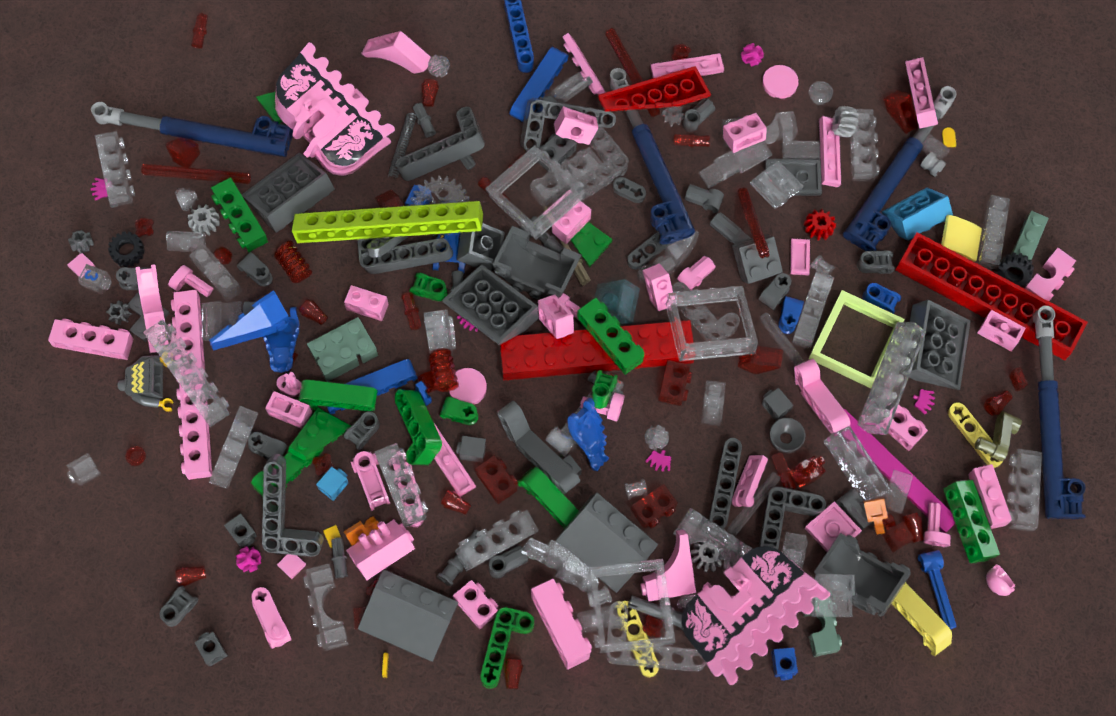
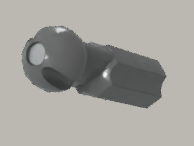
(728, 229)

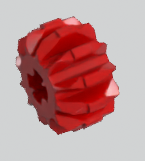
(812, 224)

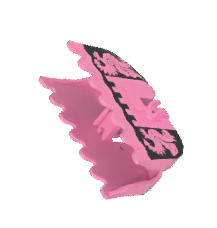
(341, 126)
(735, 627)

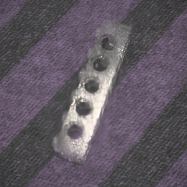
(157, 336)
(891, 378)

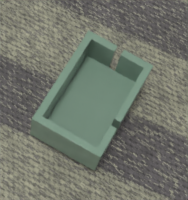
(338, 349)

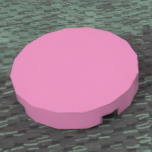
(780, 81)
(471, 386)

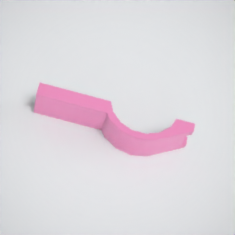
(150, 298)

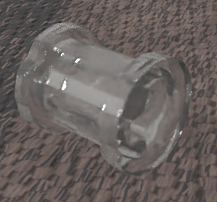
(821, 265)
(635, 489)
(604, 595)

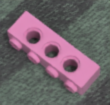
(921, 92)
(64, 328)

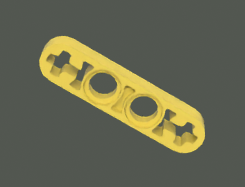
(971, 436)
(640, 636)

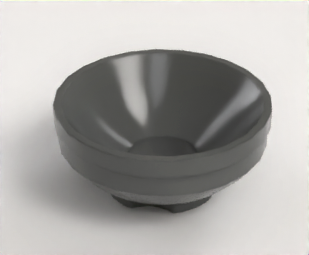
(791, 427)

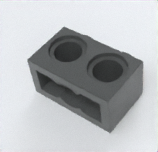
(557, 152)

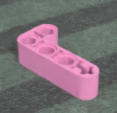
(819, 397)

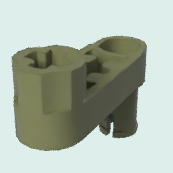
(1004, 426)

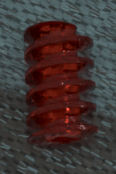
(292, 262)
(443, 370)

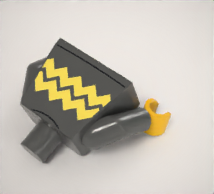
(145, 382)

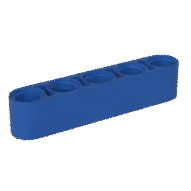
(519, 39)
(540, 81)
(385, 379)

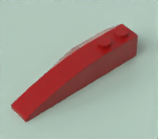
(664, 91)

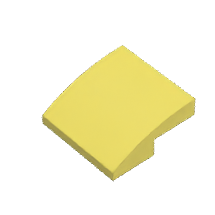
(961, 237)

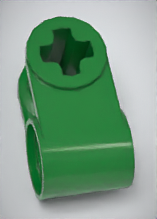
(426, 285)
(603, 389)
(457, 411)

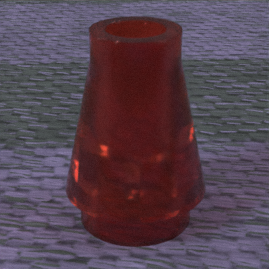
(429, 91)
(312, 311)
(995, 404)
(454, 502)
(914, 524)
(189, 575)
(512, 671)

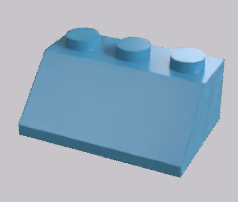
(918, 213)

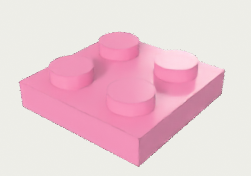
(830, 524)

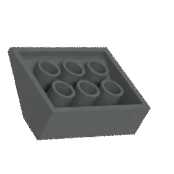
(288, 191)
(492, 305)
(943, 346)
(605, 537)
(407, 615)

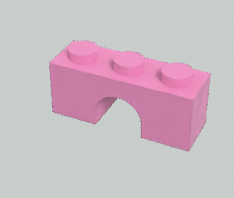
(1058, 266)
(991, 495)

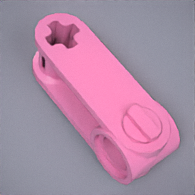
(370, 479)
(270, 619)

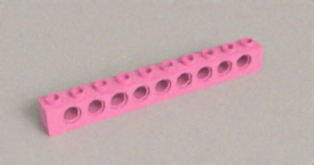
(203, 466)

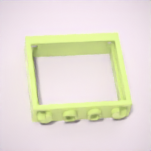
(867, 309)

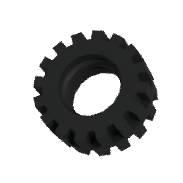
(121, 240)
(1016, 261)

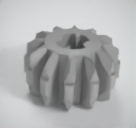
(845, 121)
(208, 214)
(705, 560)

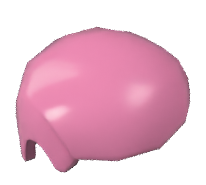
(999, 581)

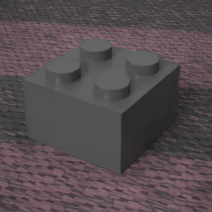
(480, 246)
(751, 266)

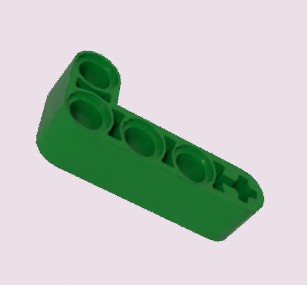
(337, 395)
(420, 427)
(293, 470)
(548, 495)
(501, 648)

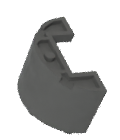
(534, 267)
(875, 581)

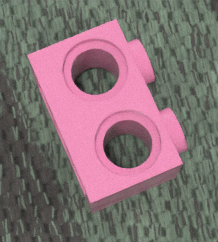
(744, 132)
(572, 222)
(657, 285)
(366, 303)
(555, 316)
(288, 410)
(899, 431)
(471, 607)

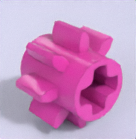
(752, 54)
(248, 559)

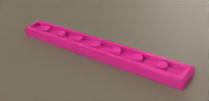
(886, 463)

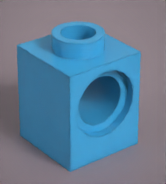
(333, 483)

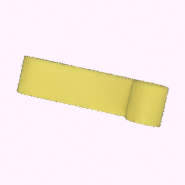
(923, 619)

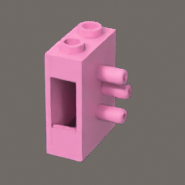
(381, 548)

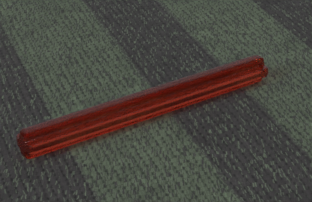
(627, 63)
(194, 173)
(753, 223)

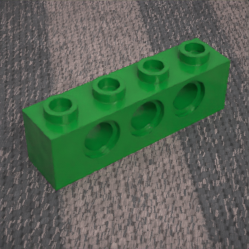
(228, 191)
(624, 360)
(971, 521)

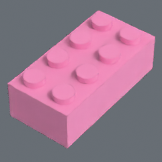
(560, 623)

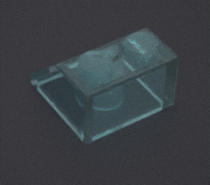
(619, 298)

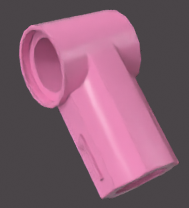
(694, 275)

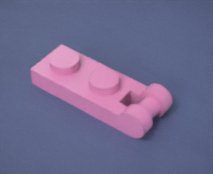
(749, 481)

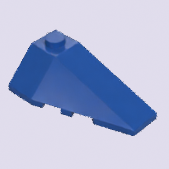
(263, 320)

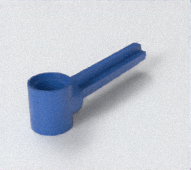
(932, 563)

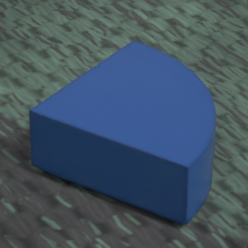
(420, 387)

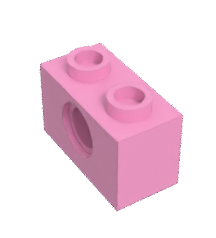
(584, 126)
(1001, 330)

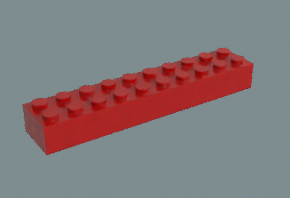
(986, 291)
(580, 353)

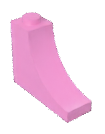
(398, 49)
(677, 571)

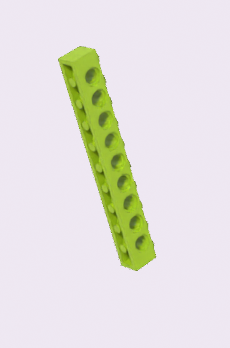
(388, 222)

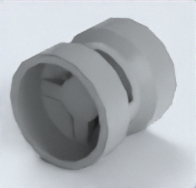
(933, 164)

